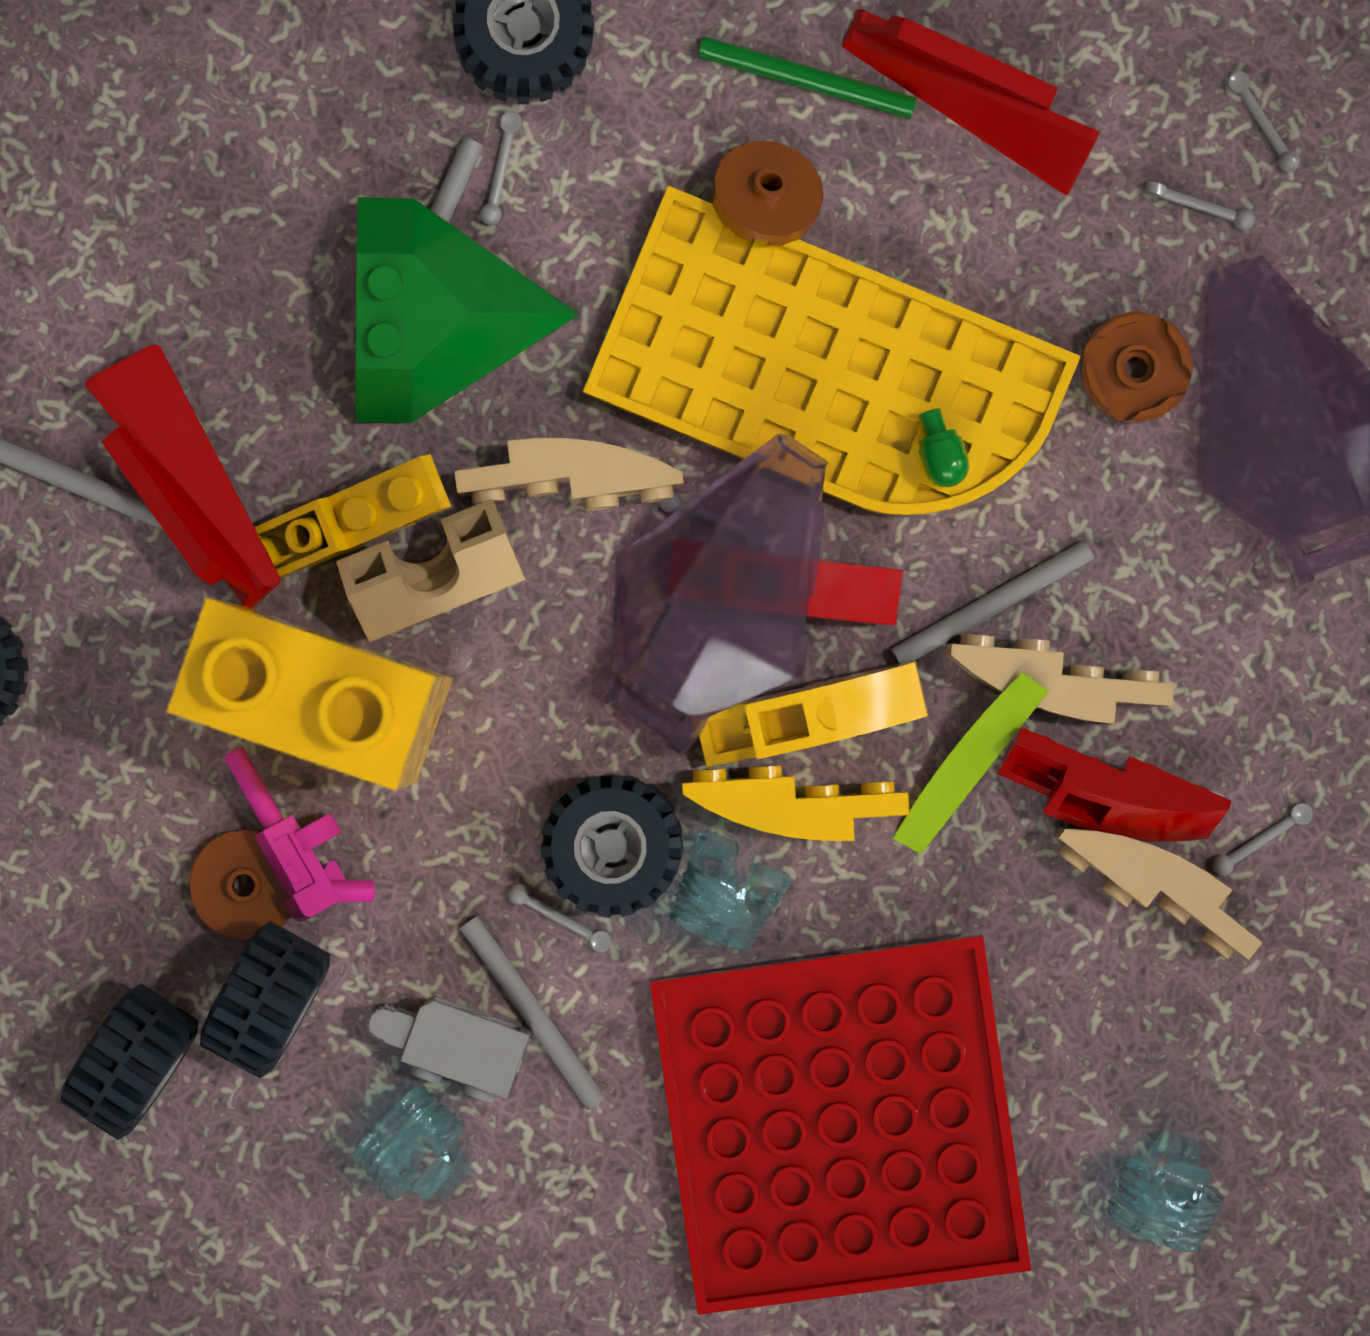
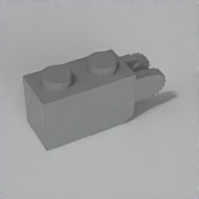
(454, 1044)

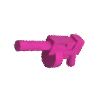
(291, 852)

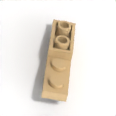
(594, 469)
(1078, 696)
(1143, 870)

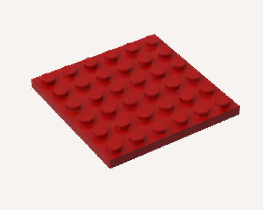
(840, 1125)

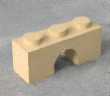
(398, 594)

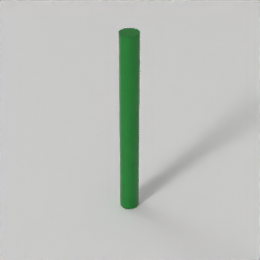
(807, 77)

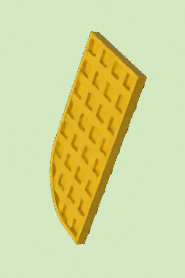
(812, 346)

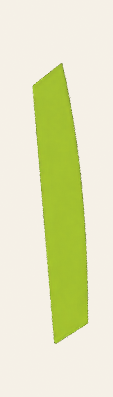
(969, 762)

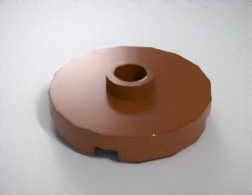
(765, 214)
(1165, 361)
(215, 891)

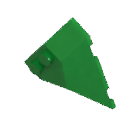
(434, 311)

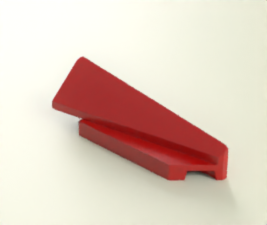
(978, 94)
(180, 474)

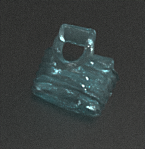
(723, 906)
(399, 1141)
(1166, 1204)

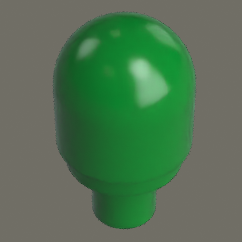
(942, 451)

